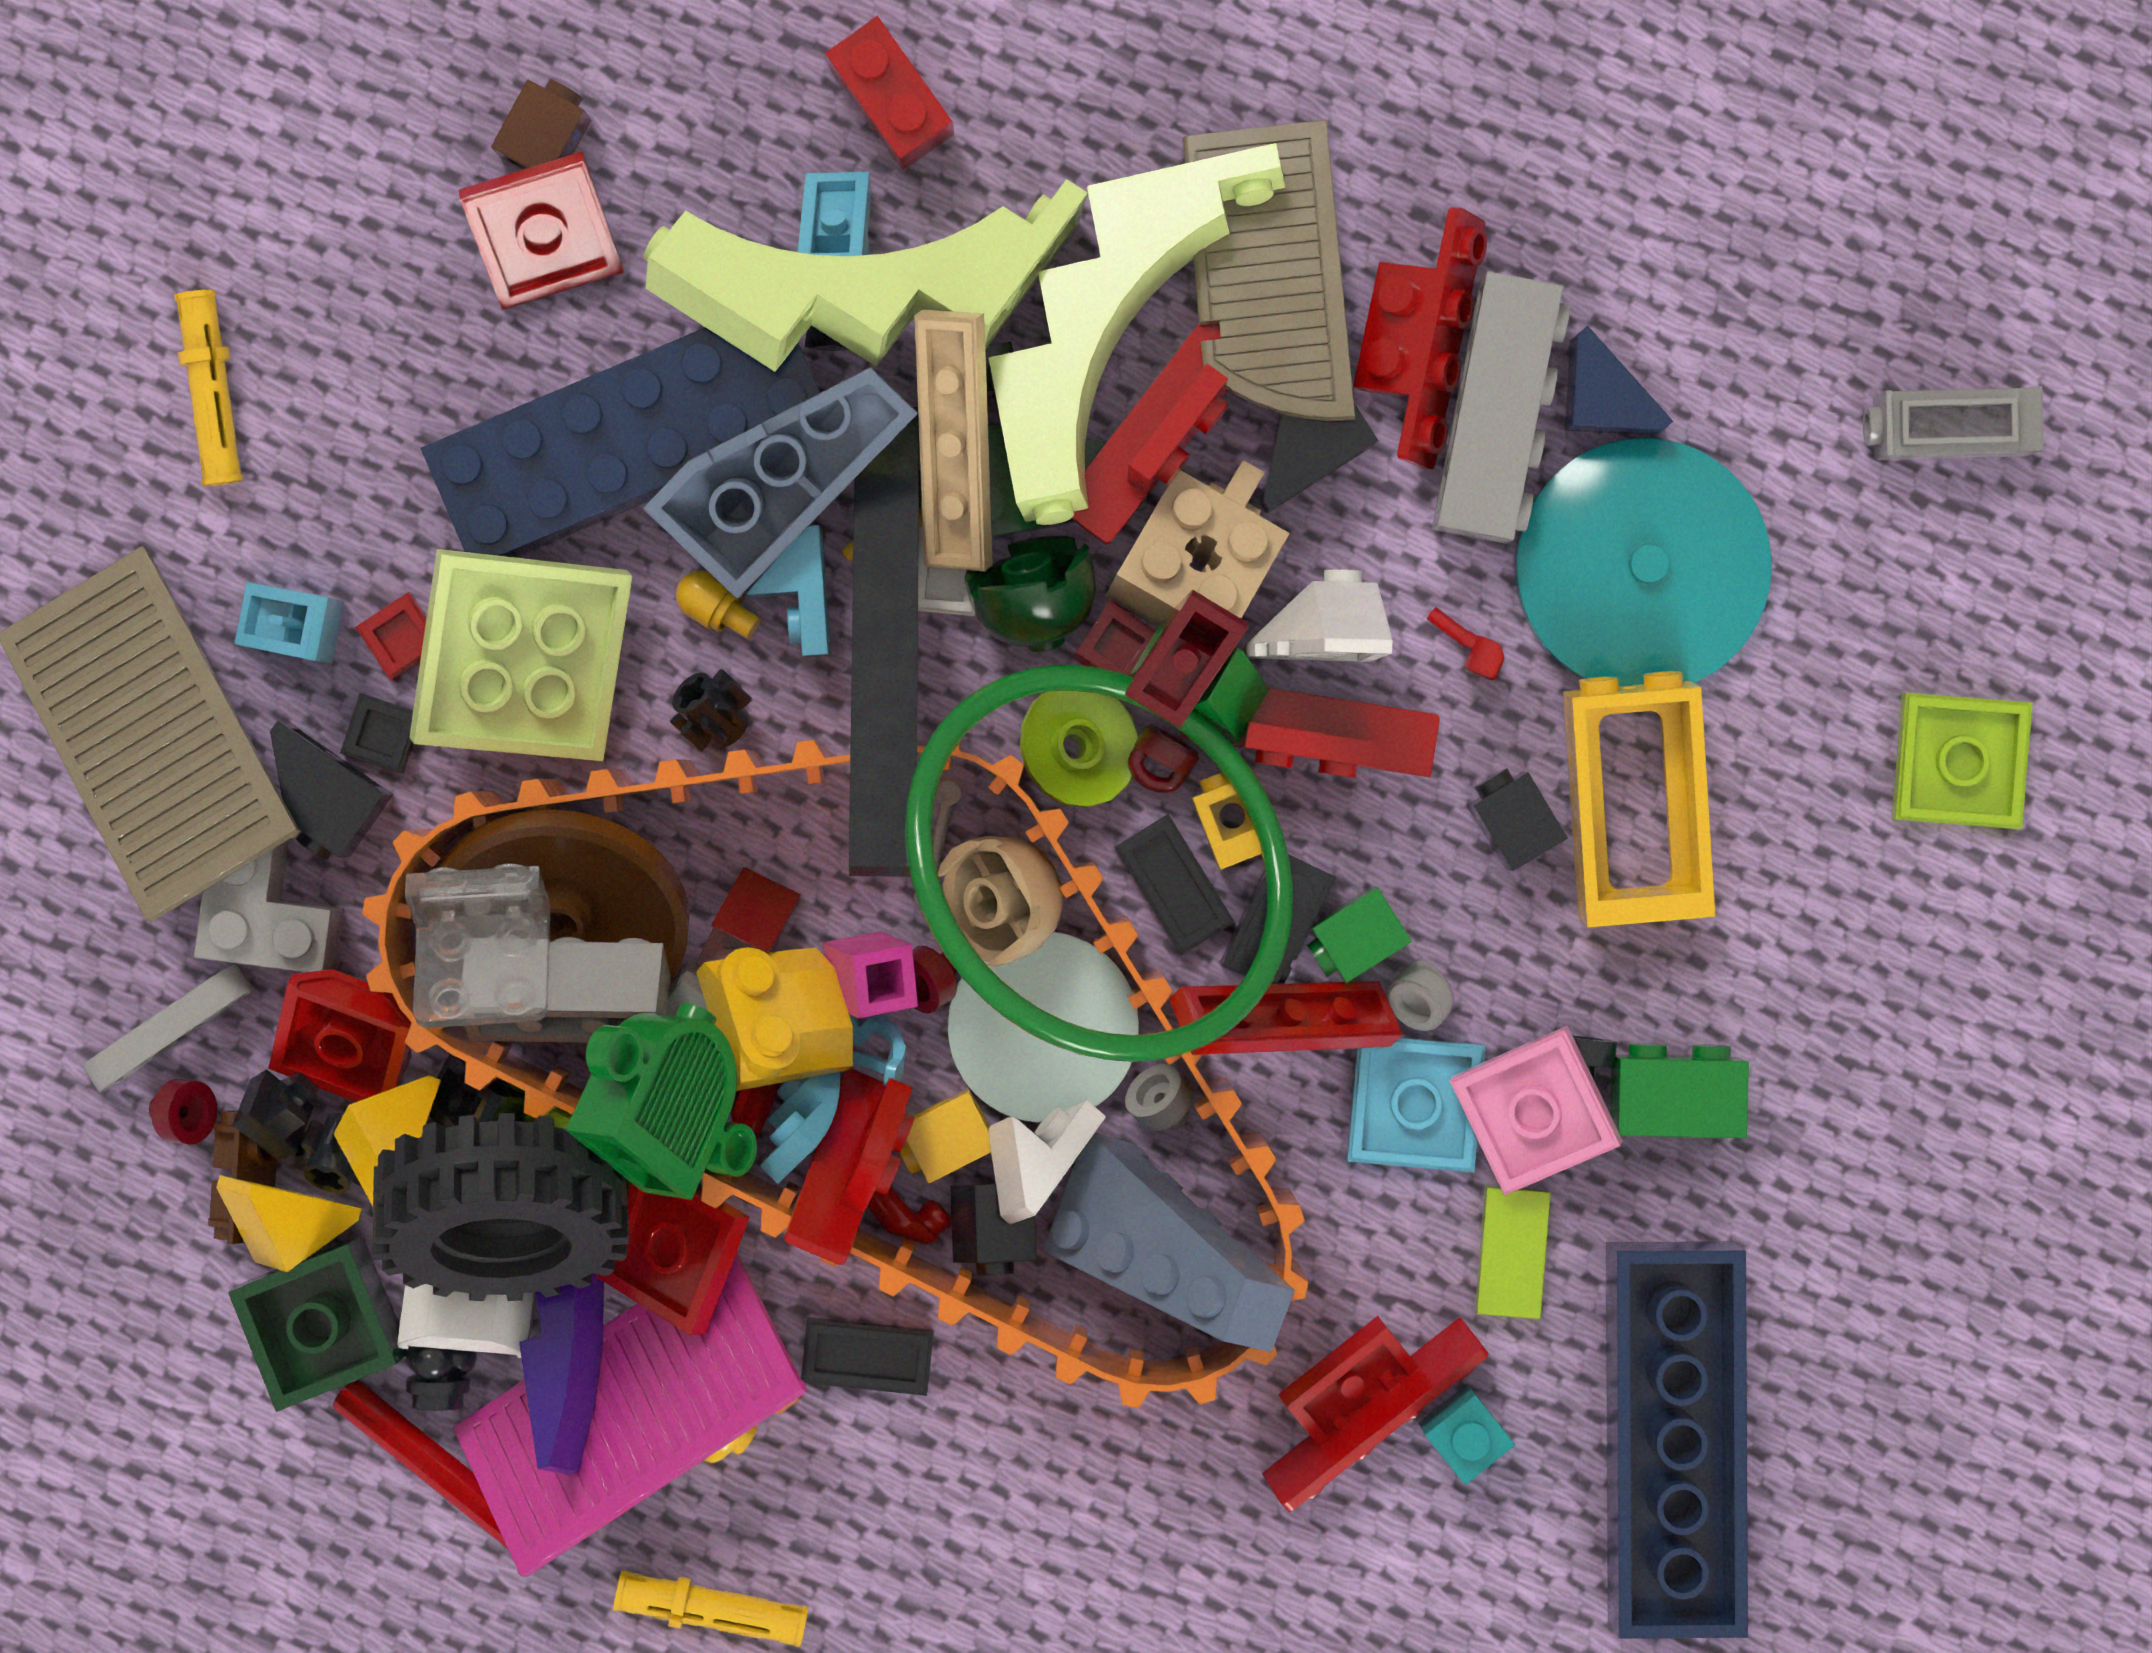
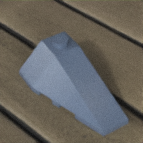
(767, 485)

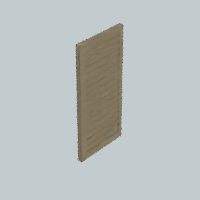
(147, 734)

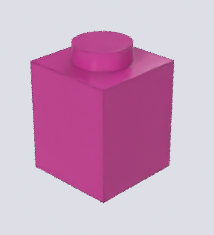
(873, 973)

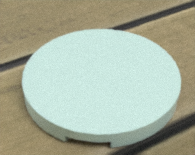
(1023, 1072)

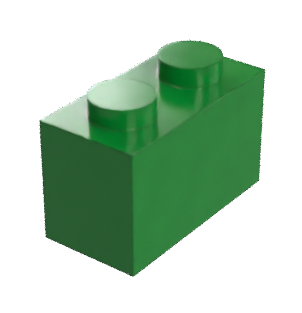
(1680, 1094)

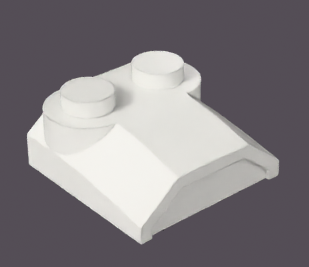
(465, 1324)

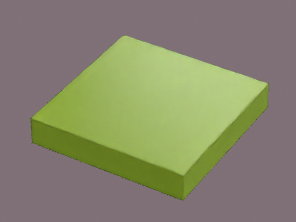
(1962, 760)

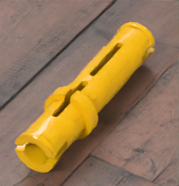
(208, 386)
(710, 1608)

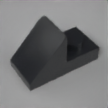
(459, 1099)

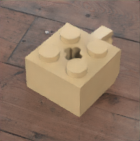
(1202, 525)

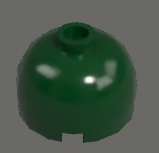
(1035, 592)

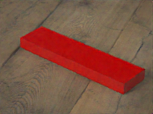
(1297, 1017)

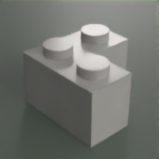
(251, 925)

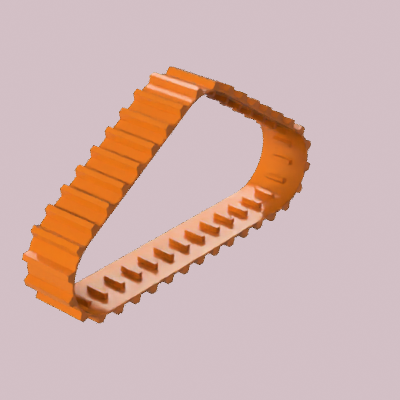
(898, 1266)

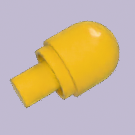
(713, 606)

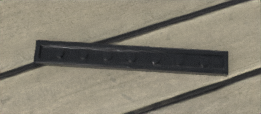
(884, 656)

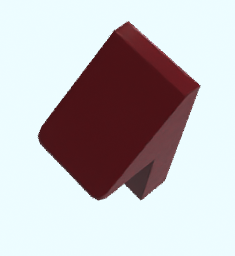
(1186, 657)
(750, 917)

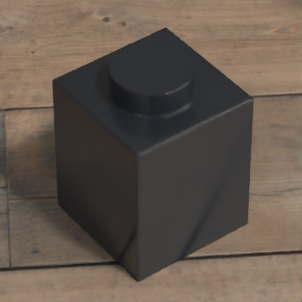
(1515, 818)
(984, 1236)

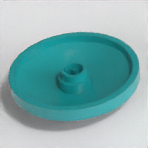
(1643, 563)

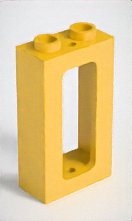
(1690, 883)

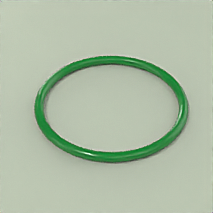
(977, 973)

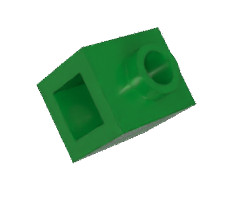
(1357, 935)

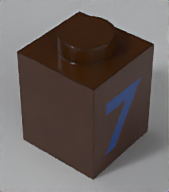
(541, 125)

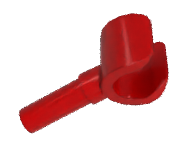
(1485, 654)

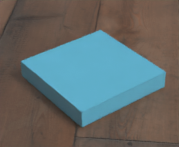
(1407, 1107)

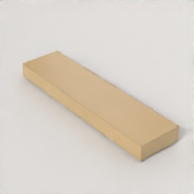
(953, 439)

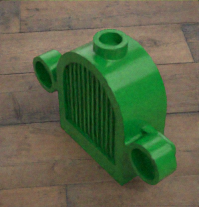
(663, 1102)

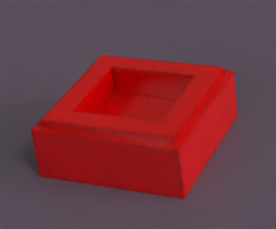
(396, 635)

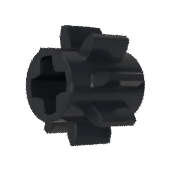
(711, 710)
(326, 1162)

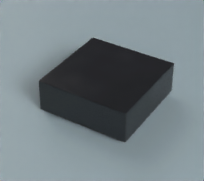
(379, 733)

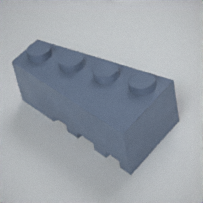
(1156, 1244)

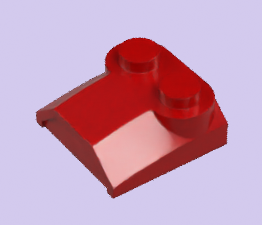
(341, 1035)

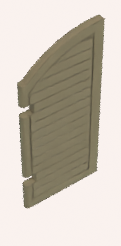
(1278, 281)

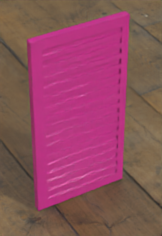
(656, 1414)

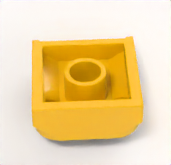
(779, 1014)

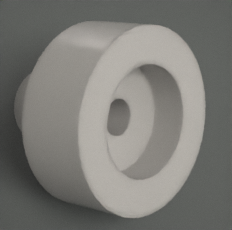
(1159, 1098)

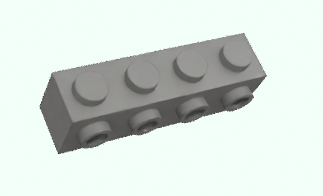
(1499, 408)

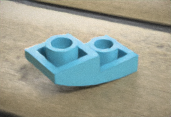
(801, 1121)

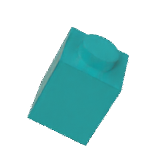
(1466, 1434)

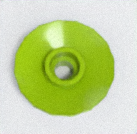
(1104, 742)

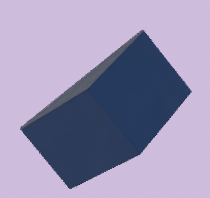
(1605, 394)

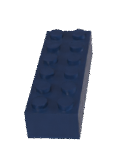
(604, 441)
(1676, 1439)

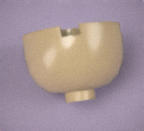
(1002, 896)

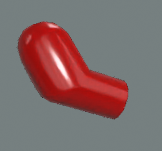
(901, 1220)

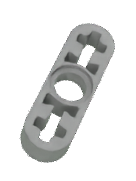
(168, 1025)

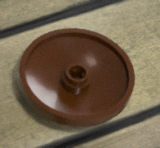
(596, 876)

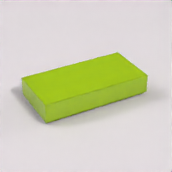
(1512, 1252)

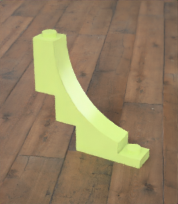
(1144, 235)
(772, 296)

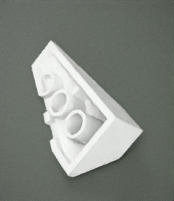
(1328, 623)

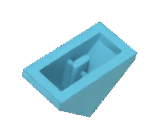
(289, 622)

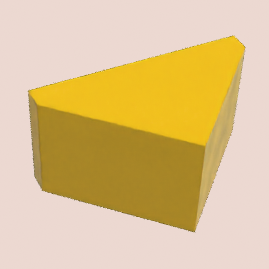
(379, 1120)
(283, 1224)

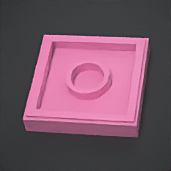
(1536, 1110)

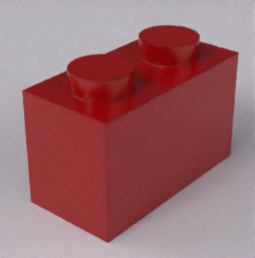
(890, 93)

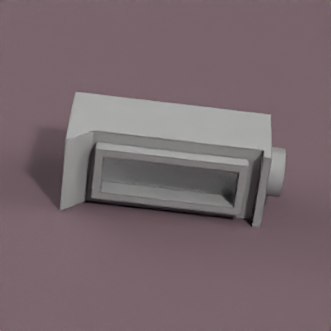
(1955, 423)

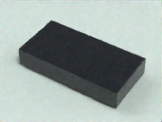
(1174, 884)
(867, 1356)

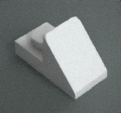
(1033, 1164)

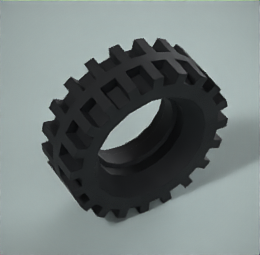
(497, 1209)

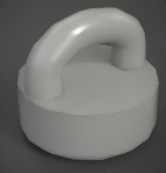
(1421, 996)

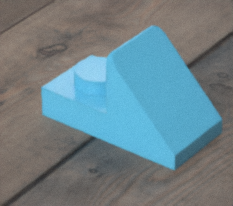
(835, 214)
(801, 573)

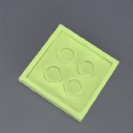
(520, 655)

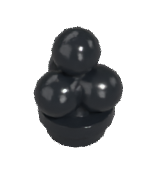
(439, 1377)

